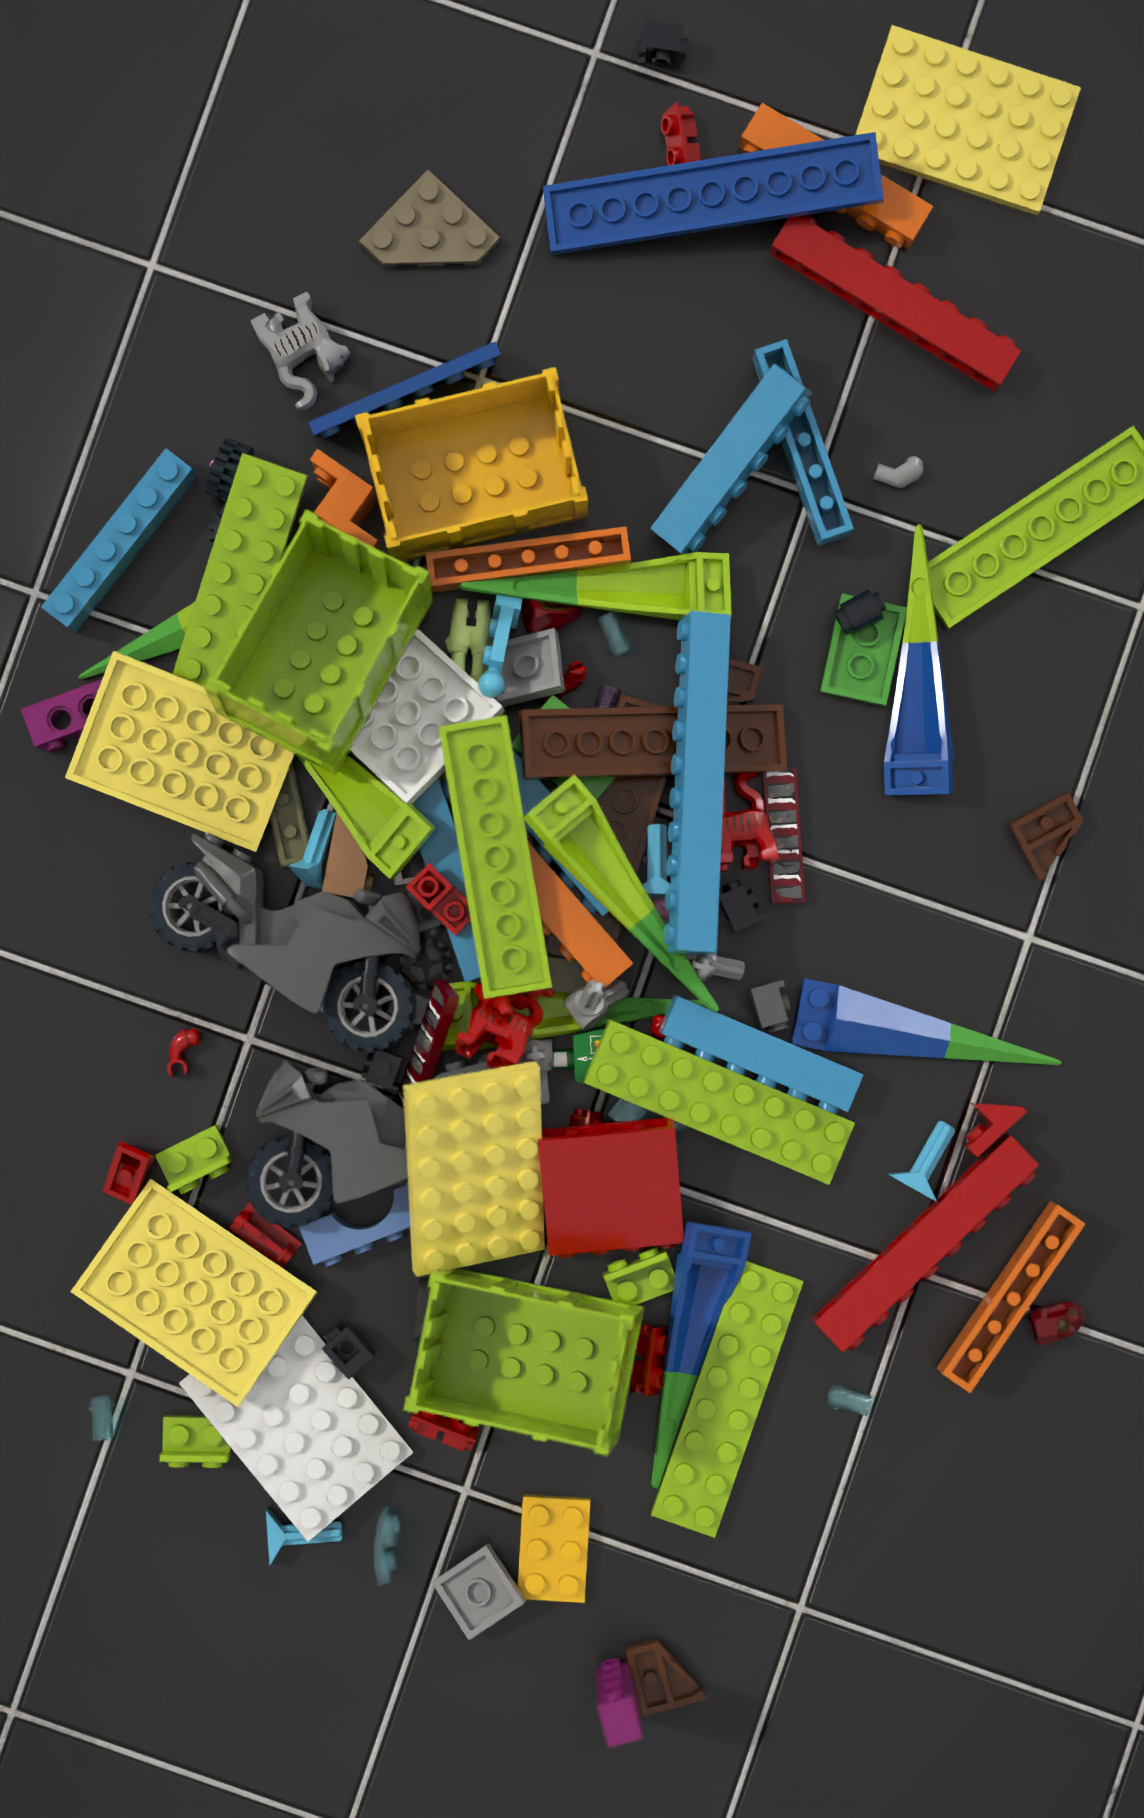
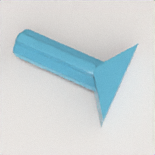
(656, 862)
(310, 867)
(927, 1160)
(289, 1535)

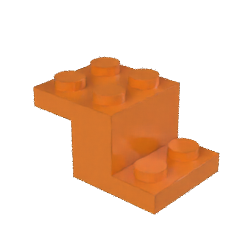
(347, 500)

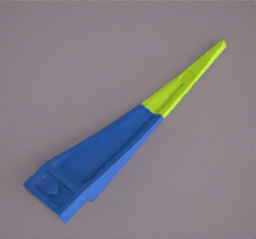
(919, 733)

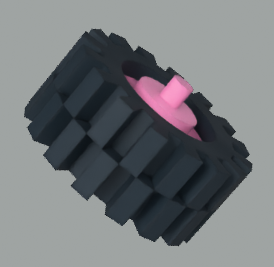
(224, 468)

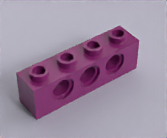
(43, 715)
(618, 1702)

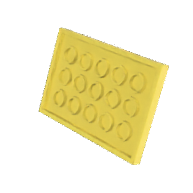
(967, 119)
(169, 752)
(474, 1167)
(194, 1292)

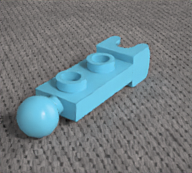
(504, 617)

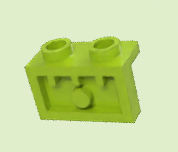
(195, 1158)
(641, 1278)
(193, 1440)

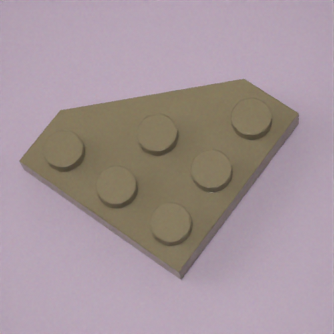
(429, 229)

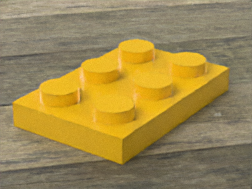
(554, 1548)

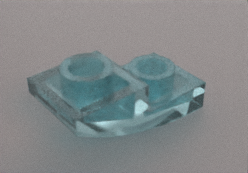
(386, 1536)

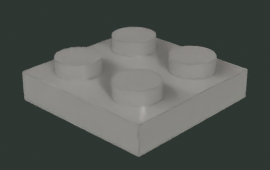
(532, 668)
(479, 1591)

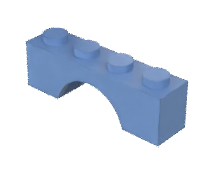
(332, 1236)

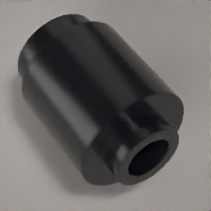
(860, 612)

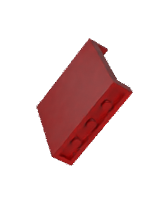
(611, 1187)

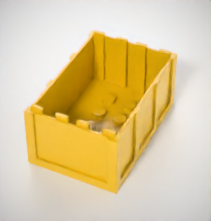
(473, 466)

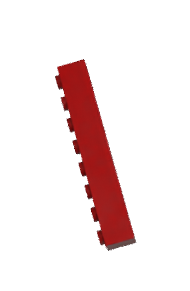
(895, 301)
(925, 1242)

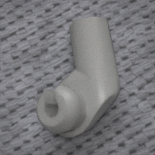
(902, 475)

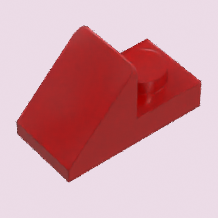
(998, 1119)
(127, 1172)

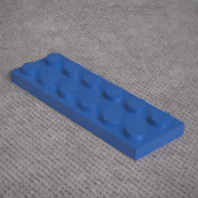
(417, 385)

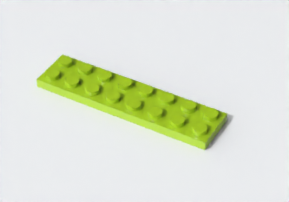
(1038, 528)
(243, 554)
(495, 856)
(718, 1102)
(726, 1400)

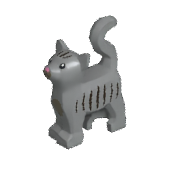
(297, 344)

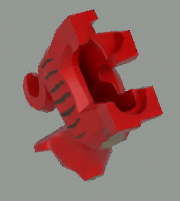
(747, 829)
(509, 1034)

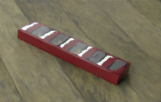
(782, 810)
(430, 1036)

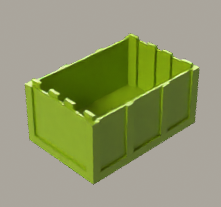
(320, 643)
(526, 1358)

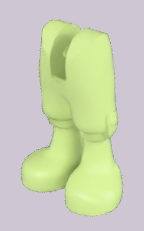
(466, 637)

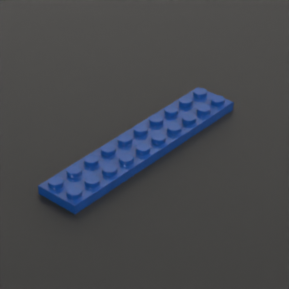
(713, 193)

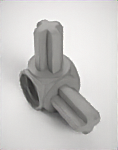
(716, 965)
(591, 1002)
(542, 1053)

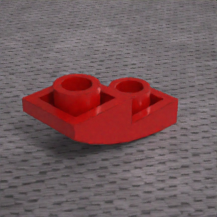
(441, 898)

